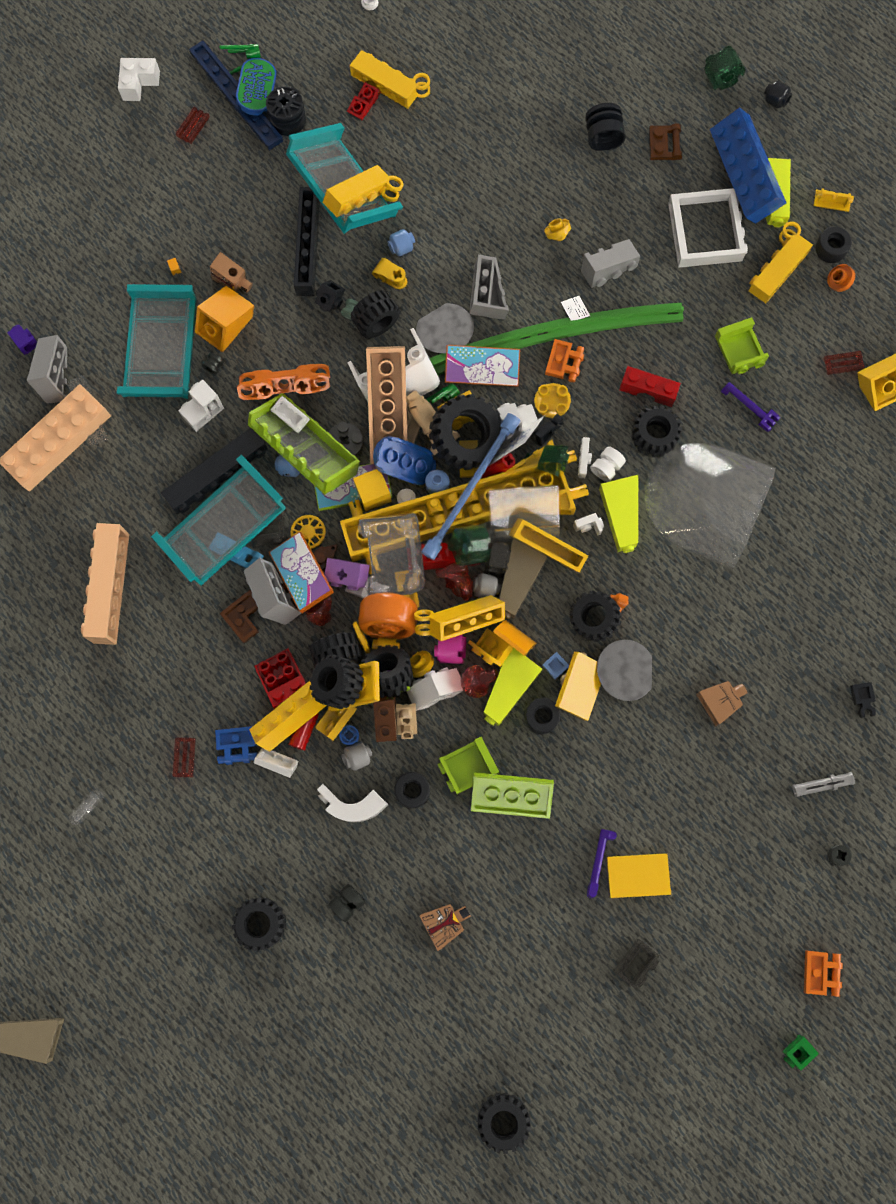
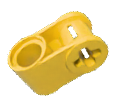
(390, 274)

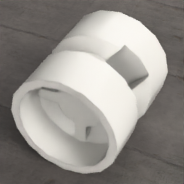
(609, 462)

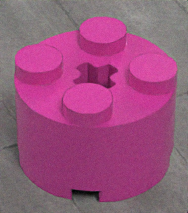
(451, 650)

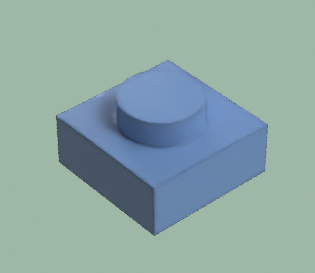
(555, 665)

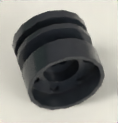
(286, 110)
(605, 126)

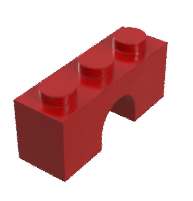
(661, 388)

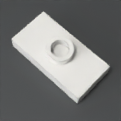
(290, 414)
(585, 457)
(276, 762)

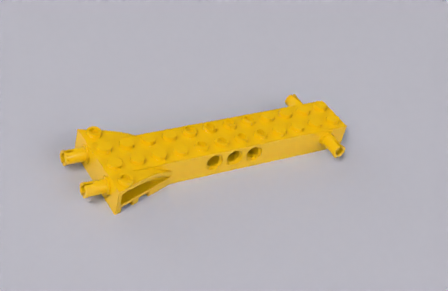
(434, 508)

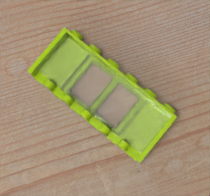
(310, 451)

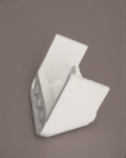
(419, 373)

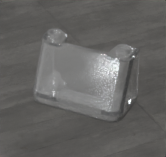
(394, 554)

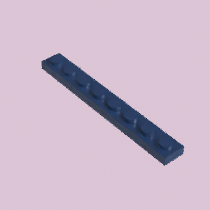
(228, 86)

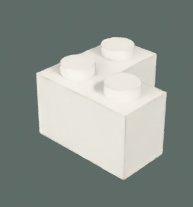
(135, 74)
(202, 407)
(523, 412)
(435, 687)

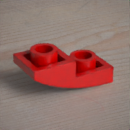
(364, 101)

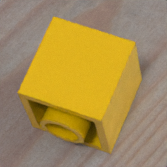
(372, 489)

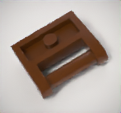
(659, 142)

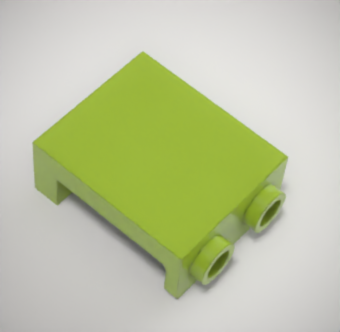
(741, 346)
(464, 763)

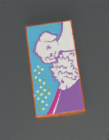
(482, 365)
(301, 572)

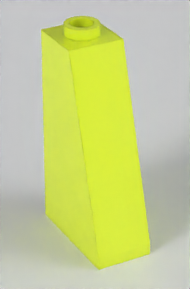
(781, 169)
(621, 507)
(512, 682)

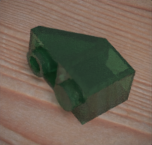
(554, 459)

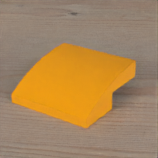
(514, 637)

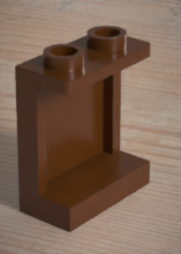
(385, 719)

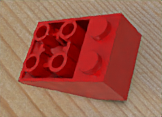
(280, 677)

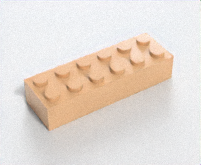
(386, 394)
(54, 437)
(105, 584)

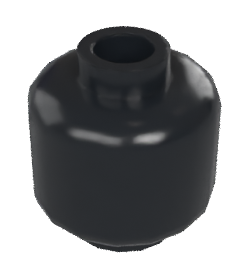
(778, 94)

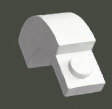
(357, 812)

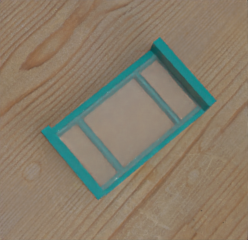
(327, 162)
(159, 341)
(222, 524)

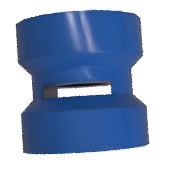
(349, 735)

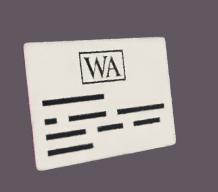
(575, 308)

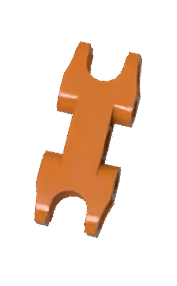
(266, 383)

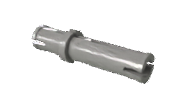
(844, 780)

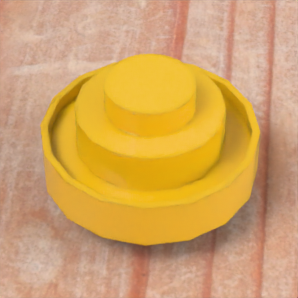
(557, 229)
(421, 663)

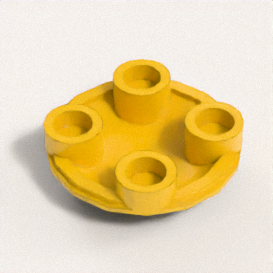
(552, 400)

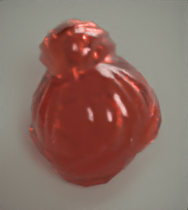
(457, 580)
(319, 613)
(476, 681)

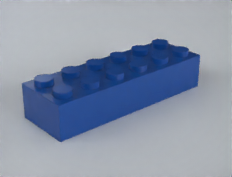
(747, 166)

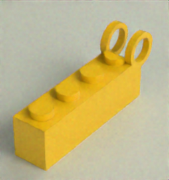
(388, 80)
(359, 190)
(782, 265)
(461, 618)

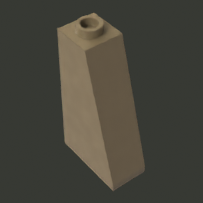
(522, 572)
(31, 1038)

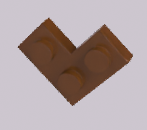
(237, 616)

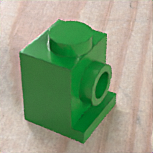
(807, 1053)

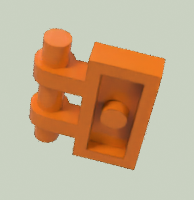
(559, 357)
(816, 973)

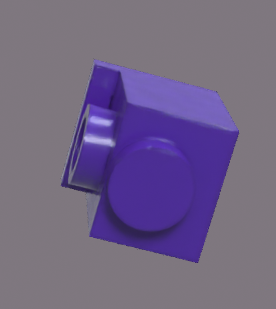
(23, 339)

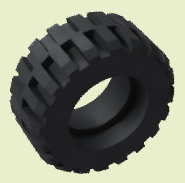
(442, 434)

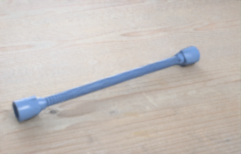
(508, 427)

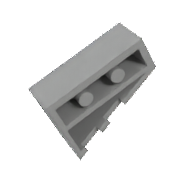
(609, 263)
(487, 290)
(48, 368)
(269, 593)

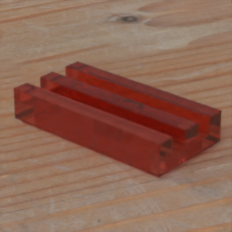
(199, 113)
(828, 365)
(184, 758)

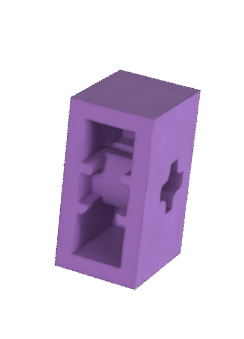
(356, 573)

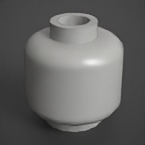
(485, 585)
(356, 756)

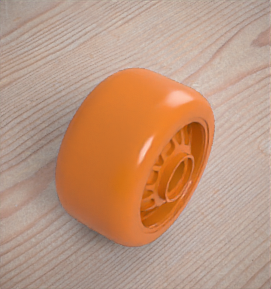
(387, 616)

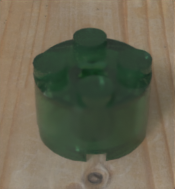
(724, 68)
(470, 545)

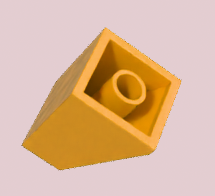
(223, 317)

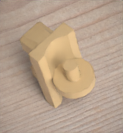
(406, 720)

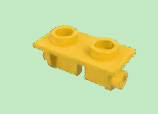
(833, 200)

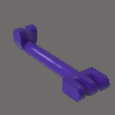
(766, 417)
(593, 885)

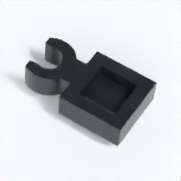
(546, 431)
(863, 695)

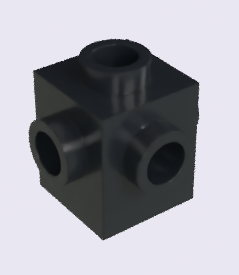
(329, 296)

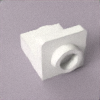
(585, 523)

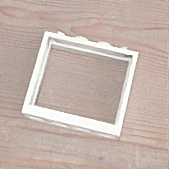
(713, 257)

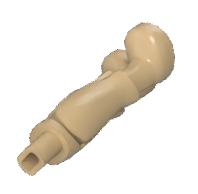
(422, 413)

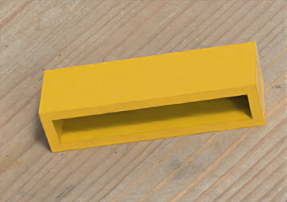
(548, 545)
(286, 718)

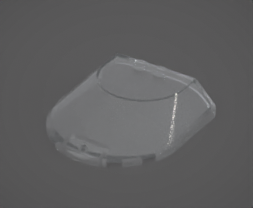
(707, 499)

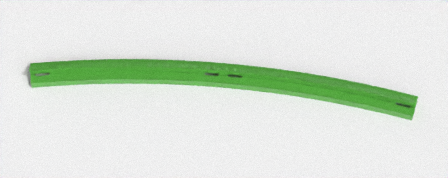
(566, 328)

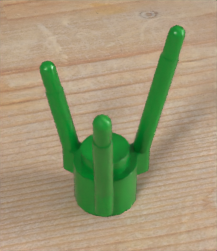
(250, 50)
(446, 394)

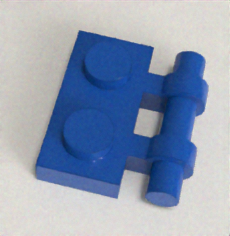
(232, 739)

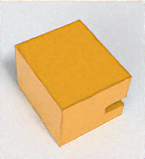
(174, 267)

